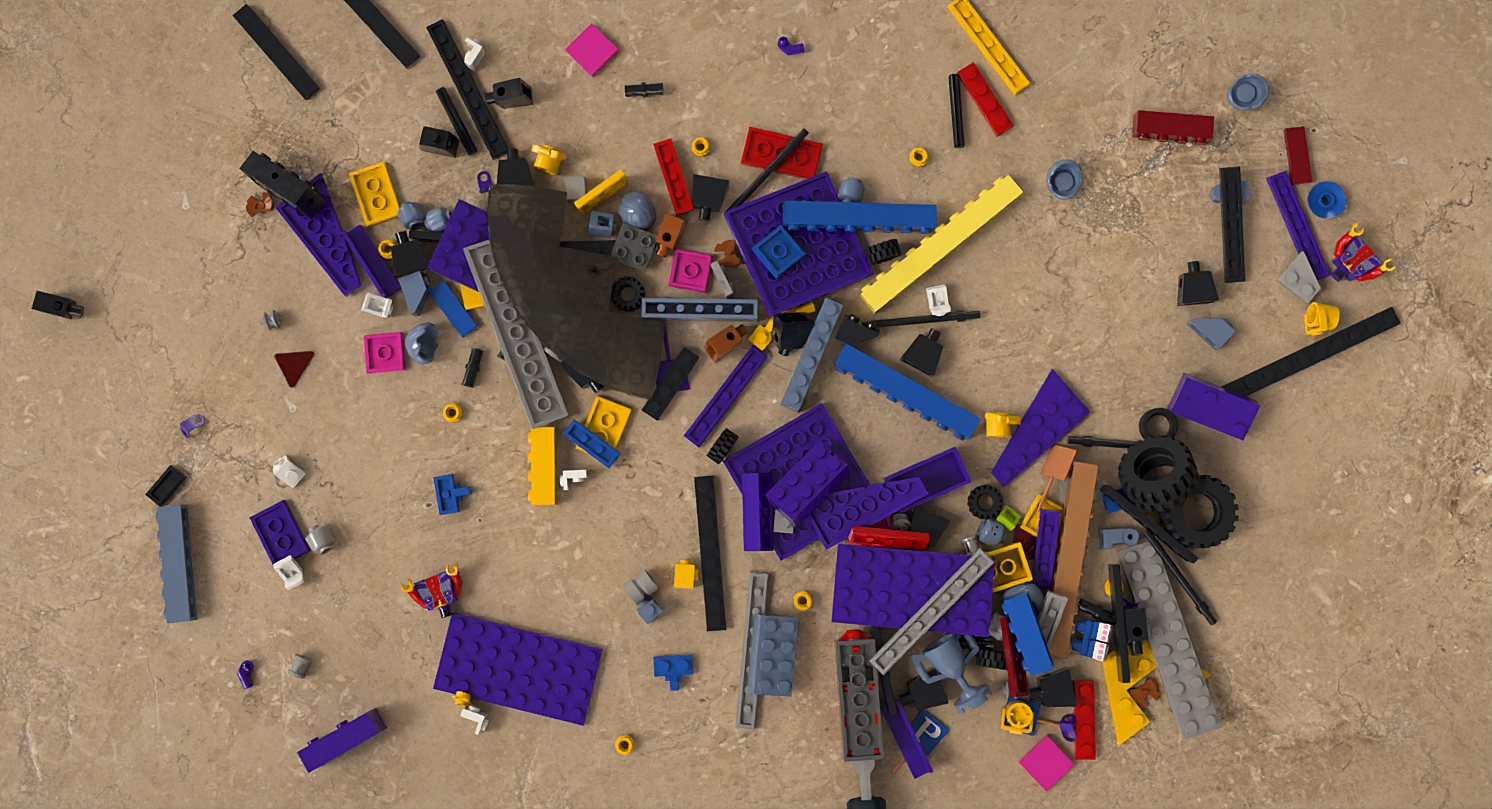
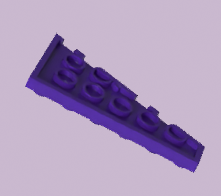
(324, 239)
(1044, 423)
(862, 507)

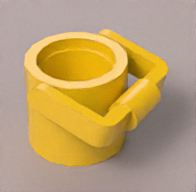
(548, 159)
(1321, 317)
(1000, 424)
(1018, 715)

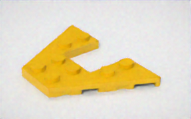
(1125, 712)

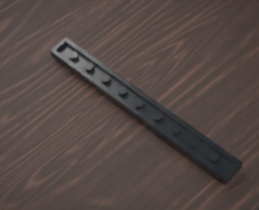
(1314, 353)

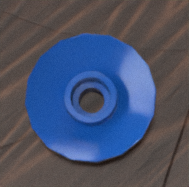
(1332, 194)

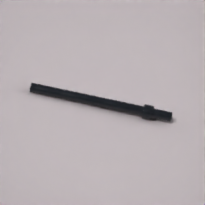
(792, 145)
(960, 316)
(1088, 441)
(1201, 606)

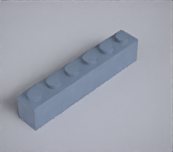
(700, 309)
(811, 355)
(176, 563)

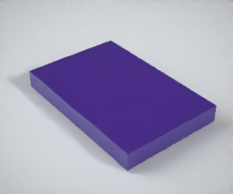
(279, 532)

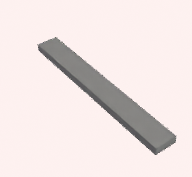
(755, 604)
(931, 611)

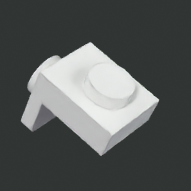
(938, 300)
(377, 305)
(288, 471)
(290, 572)
(474, 713)

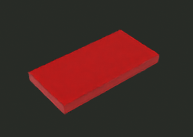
(765, 146)

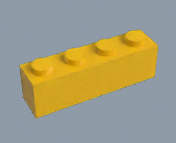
(543, 466)

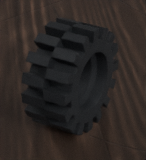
(882, 252)
(627, 282)
(722, 446)
(996, 498)
(991, 659)

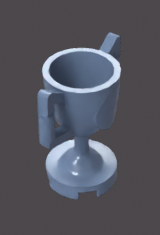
(948, 659)

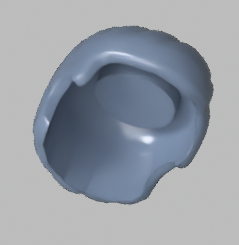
(1248, 92)
(1064, 179)
(637, 210)
(421, 342)
(1034, 592)

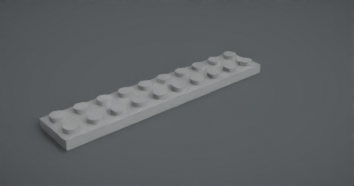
(517, 342)
(1169, 641)

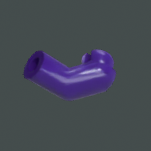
(789, 49)
(244, 674)

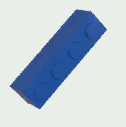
(1028, 633)

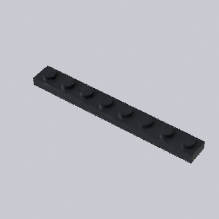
(710, 553)

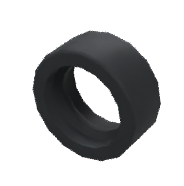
(1173, 422)

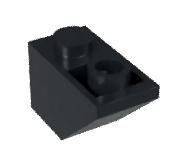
(854, 331)

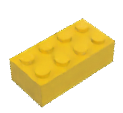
(1010, 566)

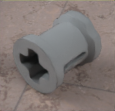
(970, 544)
(301, 672)

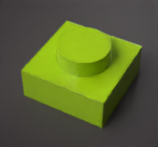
(1008, 517)

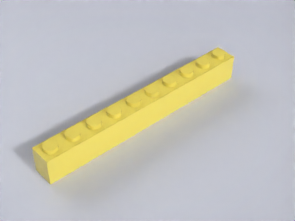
(940, 244)

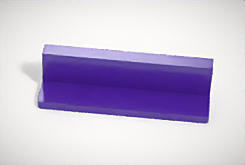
(372, 261)
(757, 512)
(907, 741)

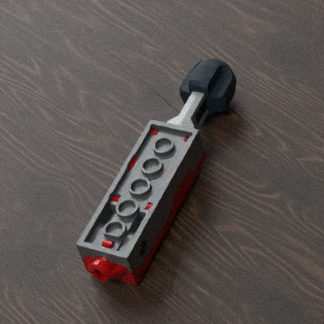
(859, 711)

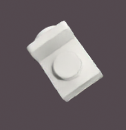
(475, 55)
(576, 475)

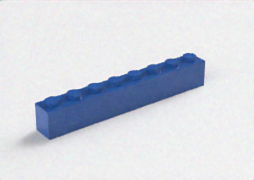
(859, 216)
(907, 392)

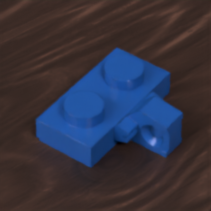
(449, 494)
(673, 668)

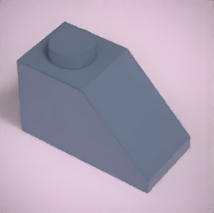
(415, 291)
(1213, 330)

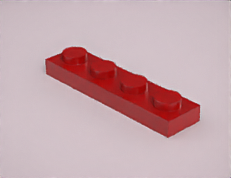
(985, 99)
(673, 177)
(888, 538)
(1084, 720)

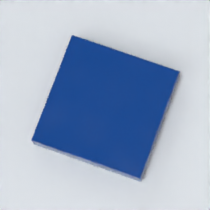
(778, 251)

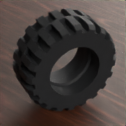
(1163, 492)
(1222, 519)

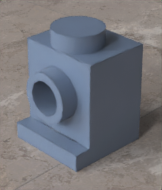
(601, 224)
(649, 610)

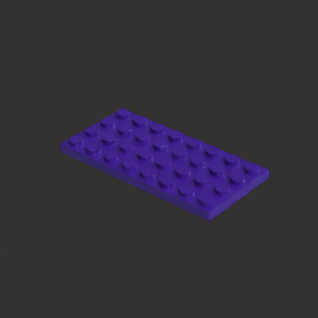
(892, 584)
(518, 668)

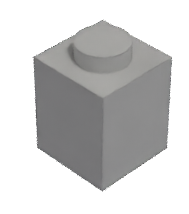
(575, 188)

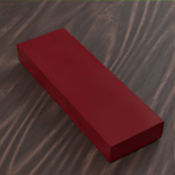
(1297, 155)

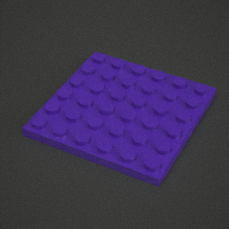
(830, 258)
(781, 452)

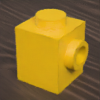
(685, 574)

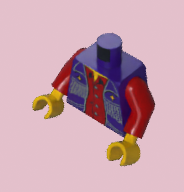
(1356, 259)
(436, 590)

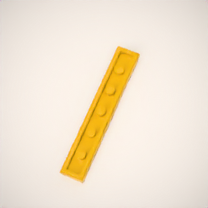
(989, 45)

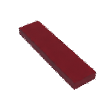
(1015, 669)

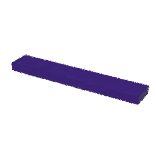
(1297, 222)
(725, 396)

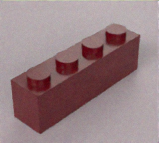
(1173, 127)

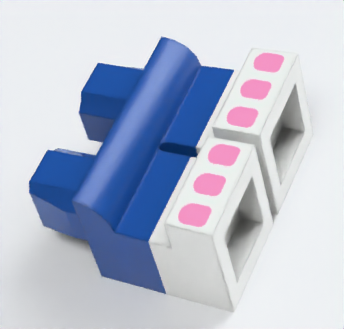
(1091, 631)

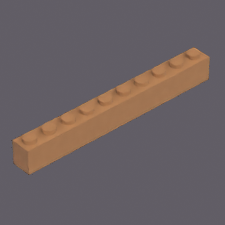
(1072, 549)

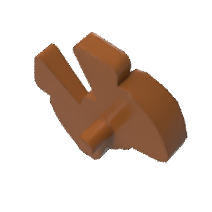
(260, 206)
(728, 247)
(1142, 691)

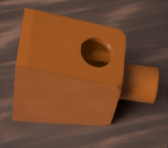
(673, 226)
(719, 345)

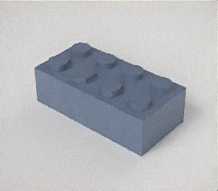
(772, 655)

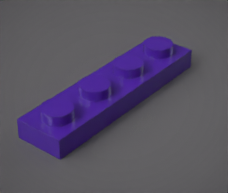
(1045, 548)

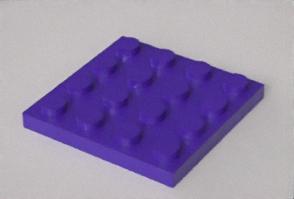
(465, 228)

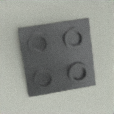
(634, 247)

